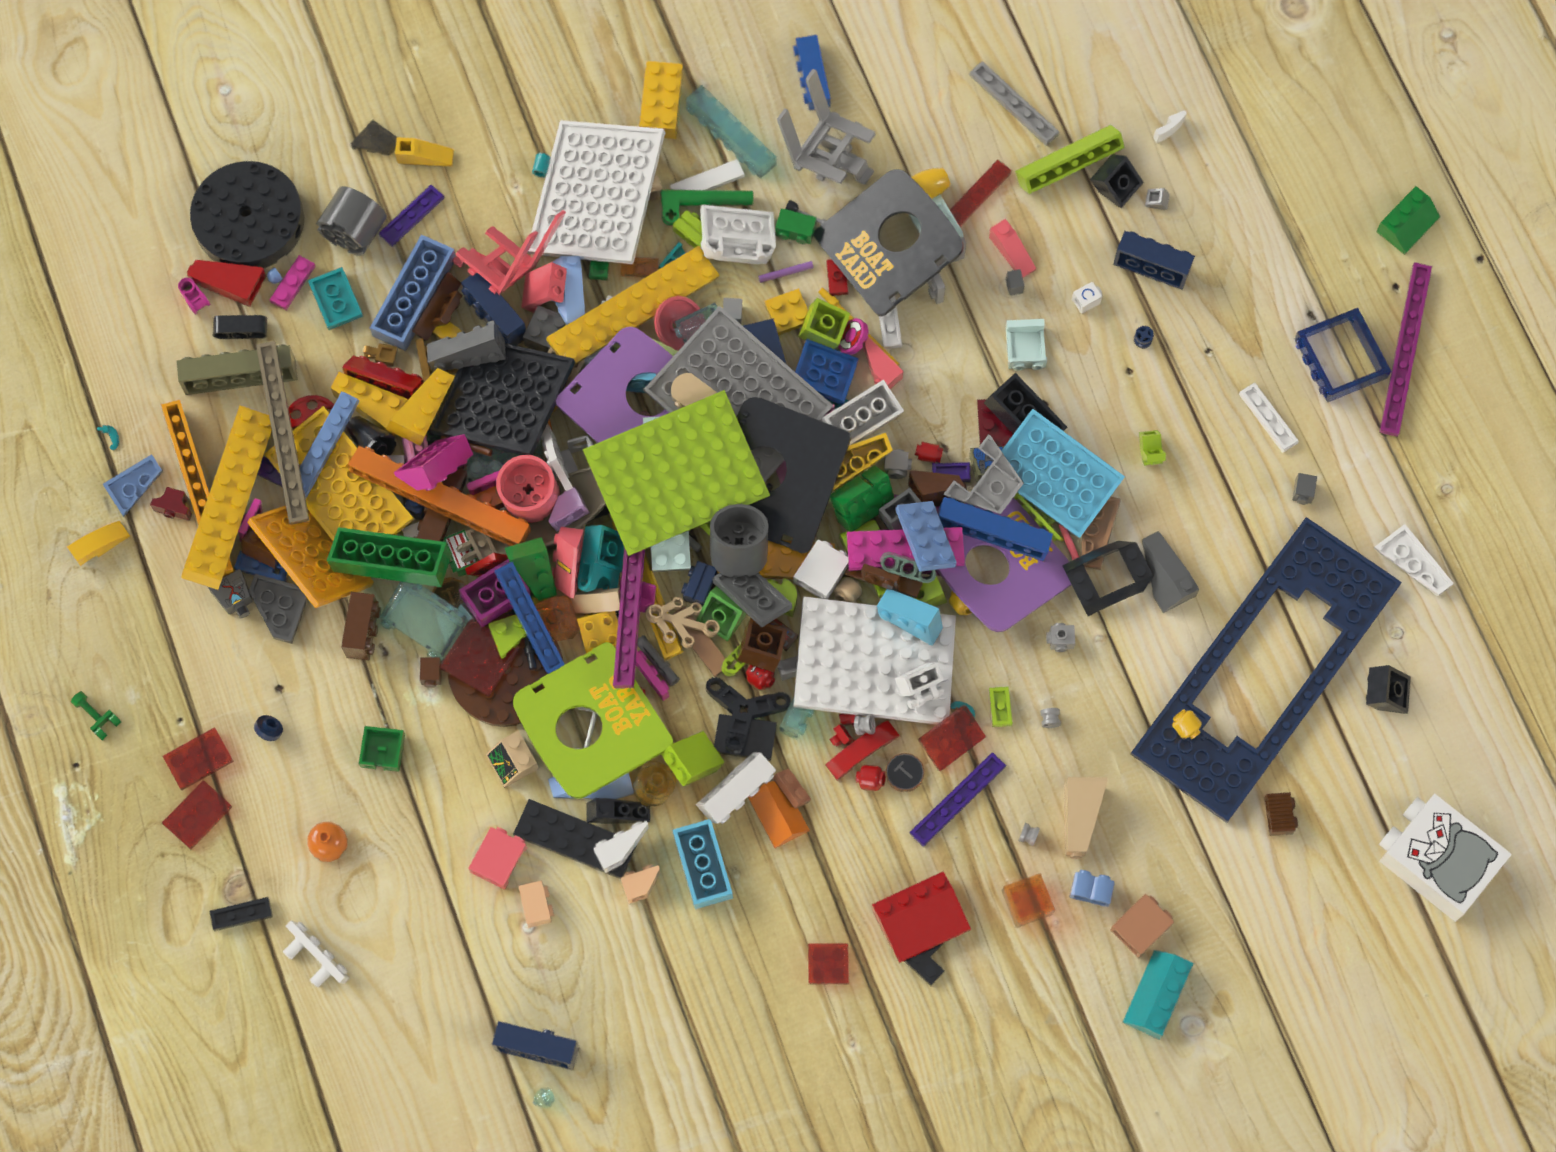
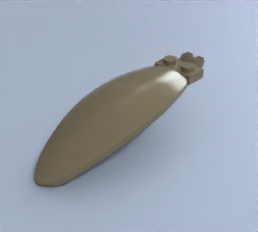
(585, 484)

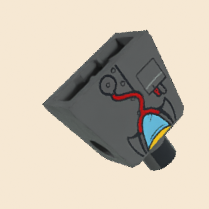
(233, 594)

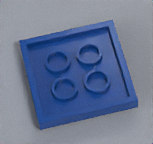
(826, 370)

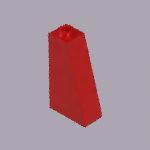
(229, 280)

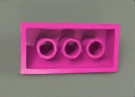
(435, 462)

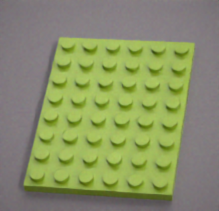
(675, 472)

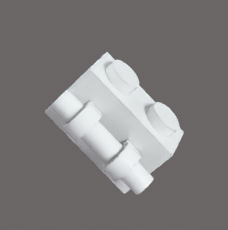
(918, 680)

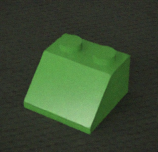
(724, 611)

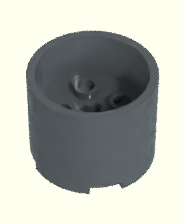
(351, 220)
(739, 540)

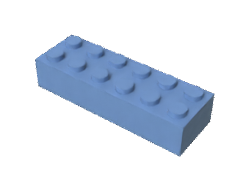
(412, 292)

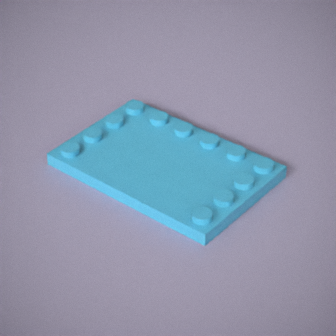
(1060, 473)

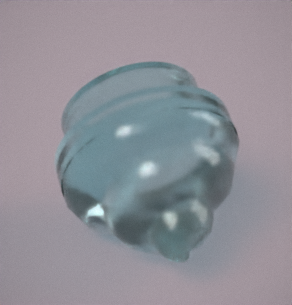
(544, 1098)

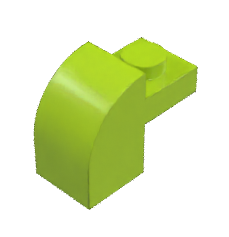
(1151, 447)
(789, 591)

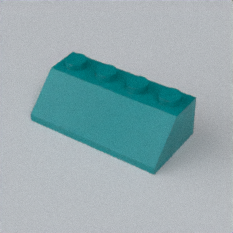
(1158, 993)

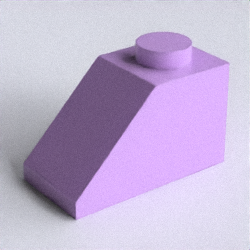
(568, 509)

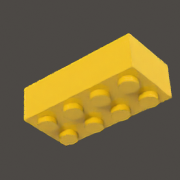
(662, 97)

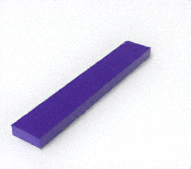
(957, 799)

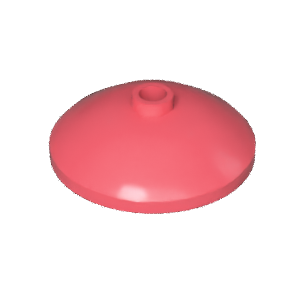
(666, 315)

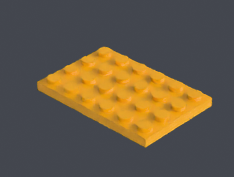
(303, 554)

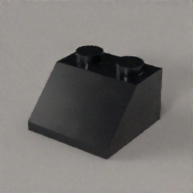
(1117, 180)
(1388, 689)

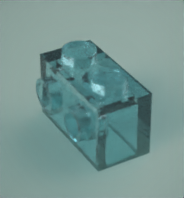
(794, 721)

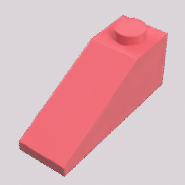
(1011, 247)
(881, 365)

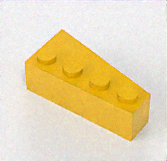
(374, 404)
(419, 411)
(861, 457)

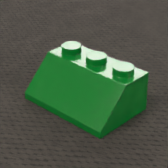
(1409, 220)

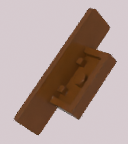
(440, 307)
(886, 580)

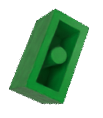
(795, 226)

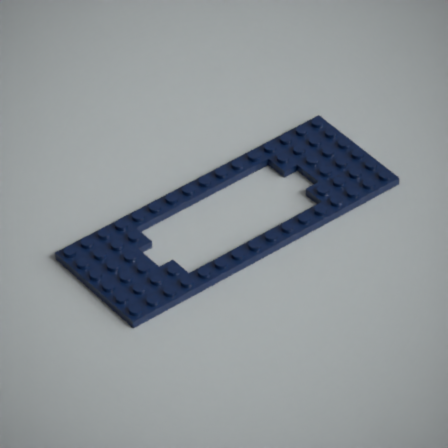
(1225, 775)

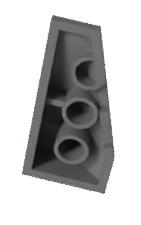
(1171, 579)

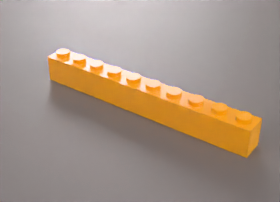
(188, 461)

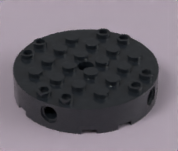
(247, 214)

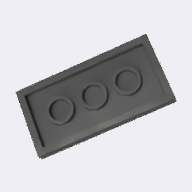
(754, 596)

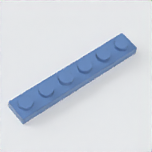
(327, 439)

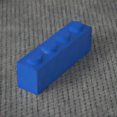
(810, 58)

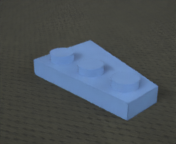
(132, 483)

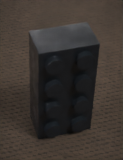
(1015, 401)

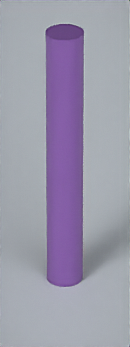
(786, 271)

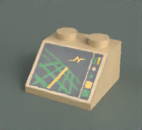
(512, 759)

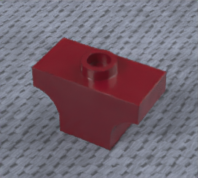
(172, 504)

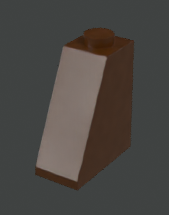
(932, 485)

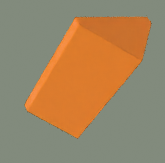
(777, 814)

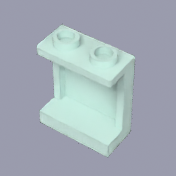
(1025, 344)

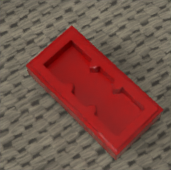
(836, 279)

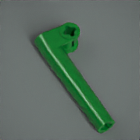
(674, 198)

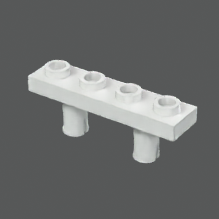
(329, 967)

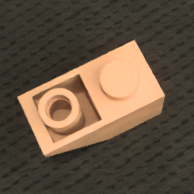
(639, 884)

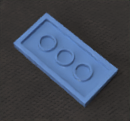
(926, 536)

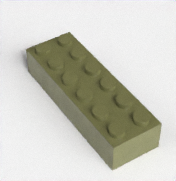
(230, 370)

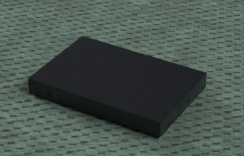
(759, 738)

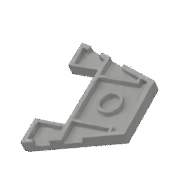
(996, 485)

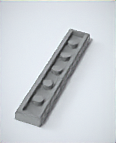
(1014, 103)

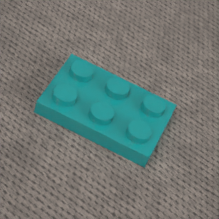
(335, 298)

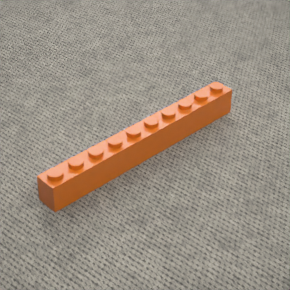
(441, 499)

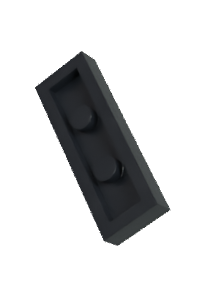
(241, 914)

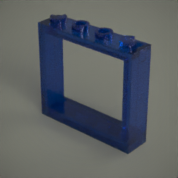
(1367, 341)

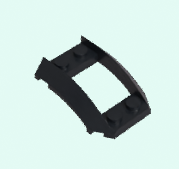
(1084, 587)

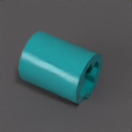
(541, 165)

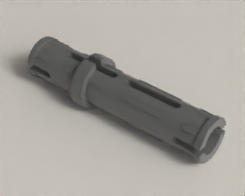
(655, 658)

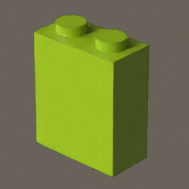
(693, 758)

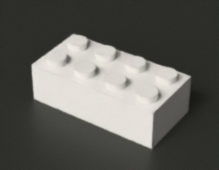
(866, 412)
(736, 788)

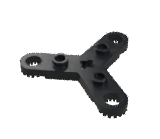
(756, 708)

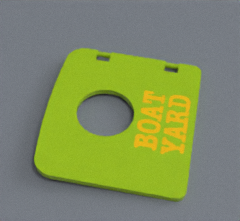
(630, 724)

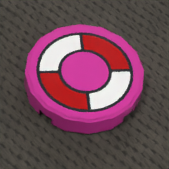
(853, 336)

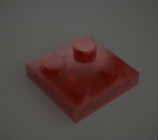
(828, 963)

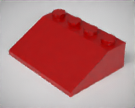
(921, 917)

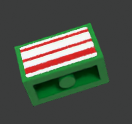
(456, 564)

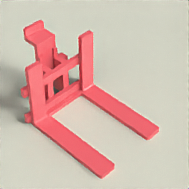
(494, 268)

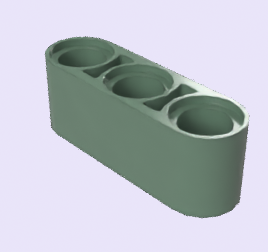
(897, 567)

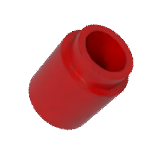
(929, 452)

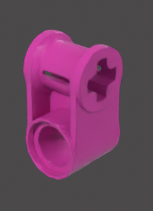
(194, 298)

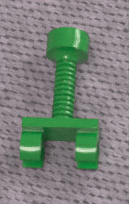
(79, 700)

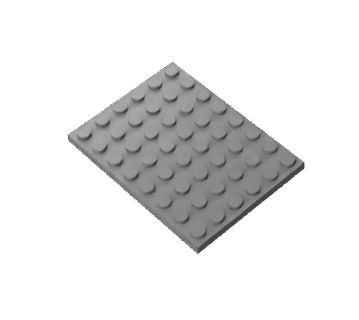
(736, 361)

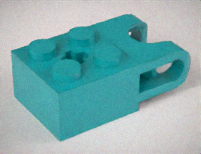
(600, 559)

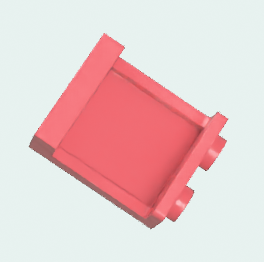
(543, 286)
(497, 857)

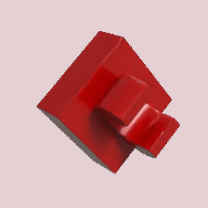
(842, 736)

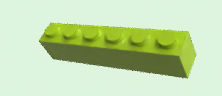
(1070, 159)

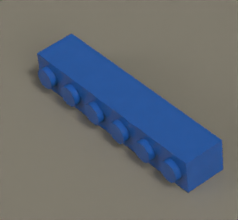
(995, 529)

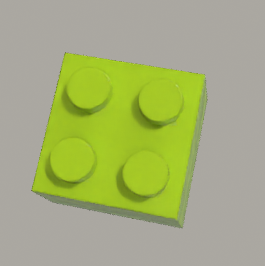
(824, 323)

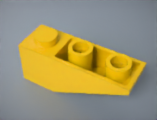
(421, 152)

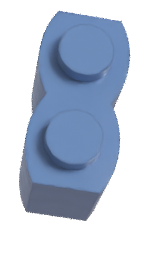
(1091, 888)

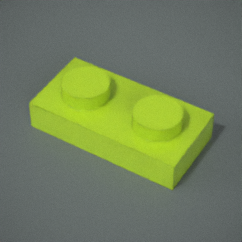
(1000, 706)

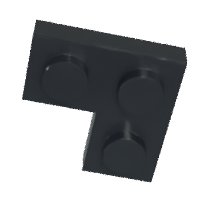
(926, 966)

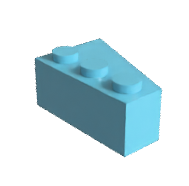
(911, 615)

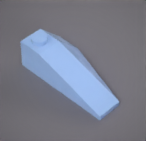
(617, 789)

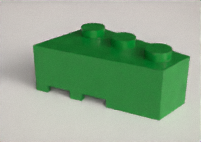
(533, 566)

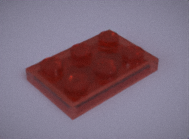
(952, 738)
(198, 758)
(196, 814)

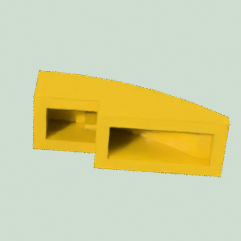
(98, 542)

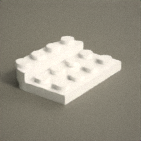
(737, 234)

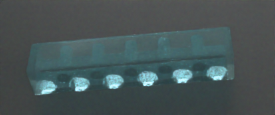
(730, 132)

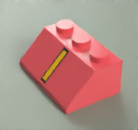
(567, 559)

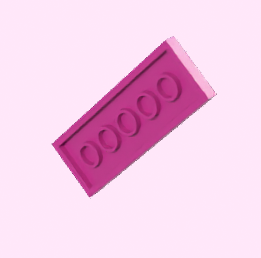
(870, 545)

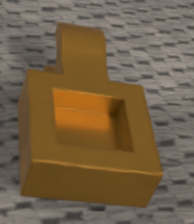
(384, 353)

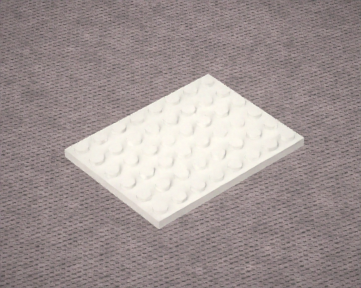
(603, 185)
(854, 656)

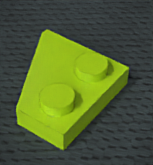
(507, 634)

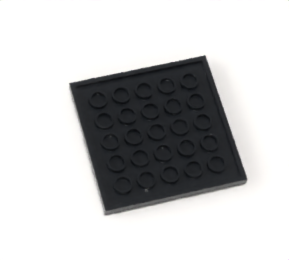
(505, 400)

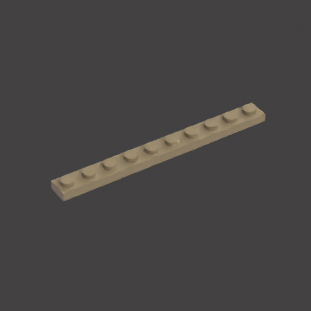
(282, 432)

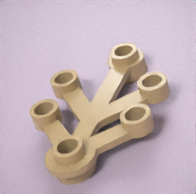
(679, 621)

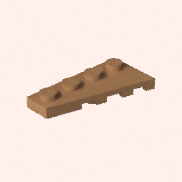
(1100, 530)

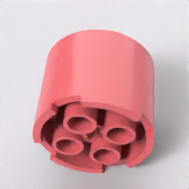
(517, 478)

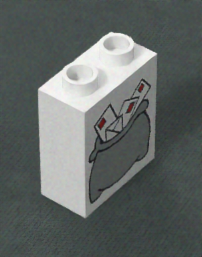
(1443, 856)

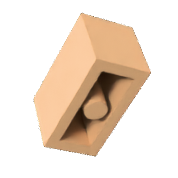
(535, 904)

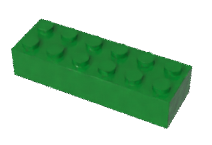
(389, 557)

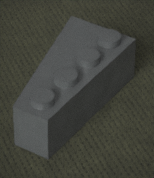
(467, 349)

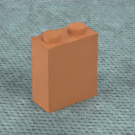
(1142, 925)

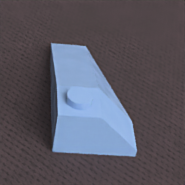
(573, 299)

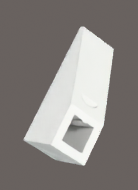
(616, 850)

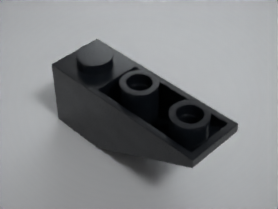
(616, 811)

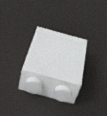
(822, 569)

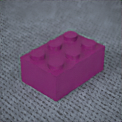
(486, 597)

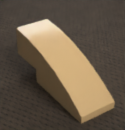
(596, 601)

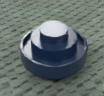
(268, 728)

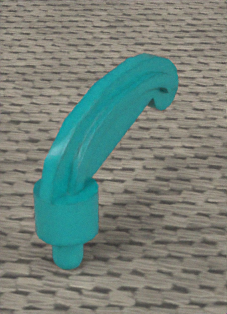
(112, 433)
(958, 704)

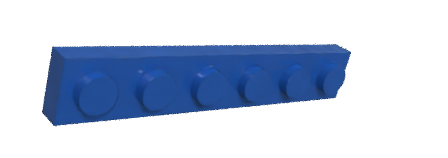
(529, 617)

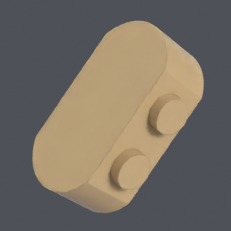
(689, 389)

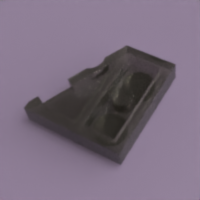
(375, 139)

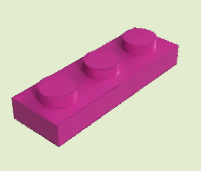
(292, 282)
(650, 674)

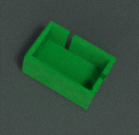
(859, 501)

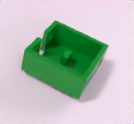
(381, 748)

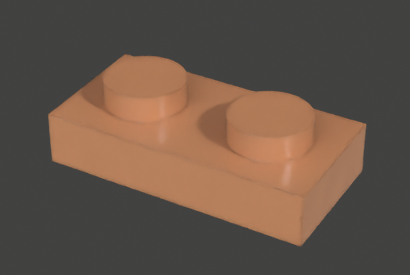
(791, 788)

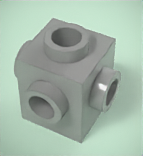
(1061, 637)

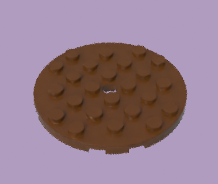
(499, 707)

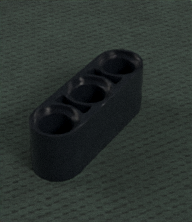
(240, 327)

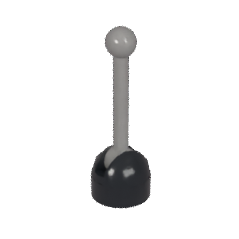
(793, 206)

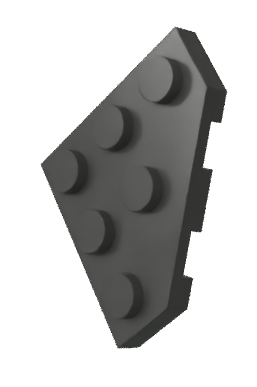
(279, 605)

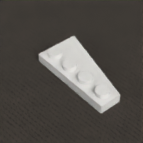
(554, 457)
(1411, 556)

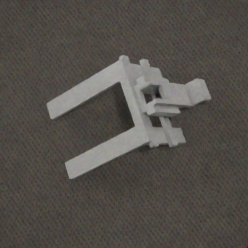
(840, 154)

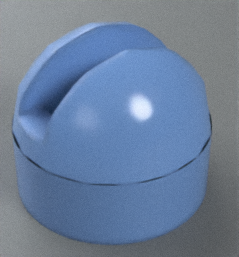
(274, 276)

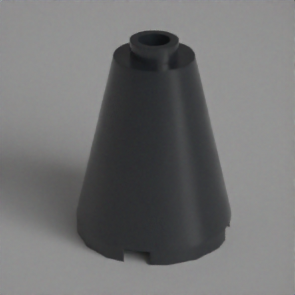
(370, 435)

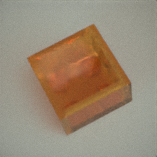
(1028, 900)

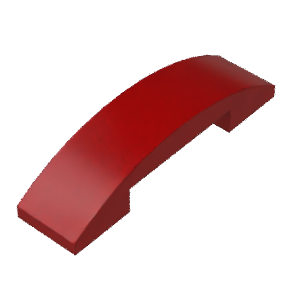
(861, 749)

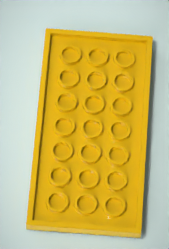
(341, 496)

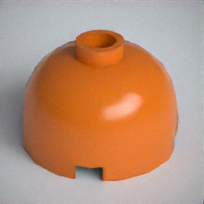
(327, 841)

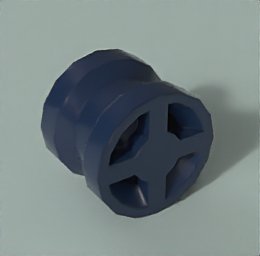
(1142, 333)

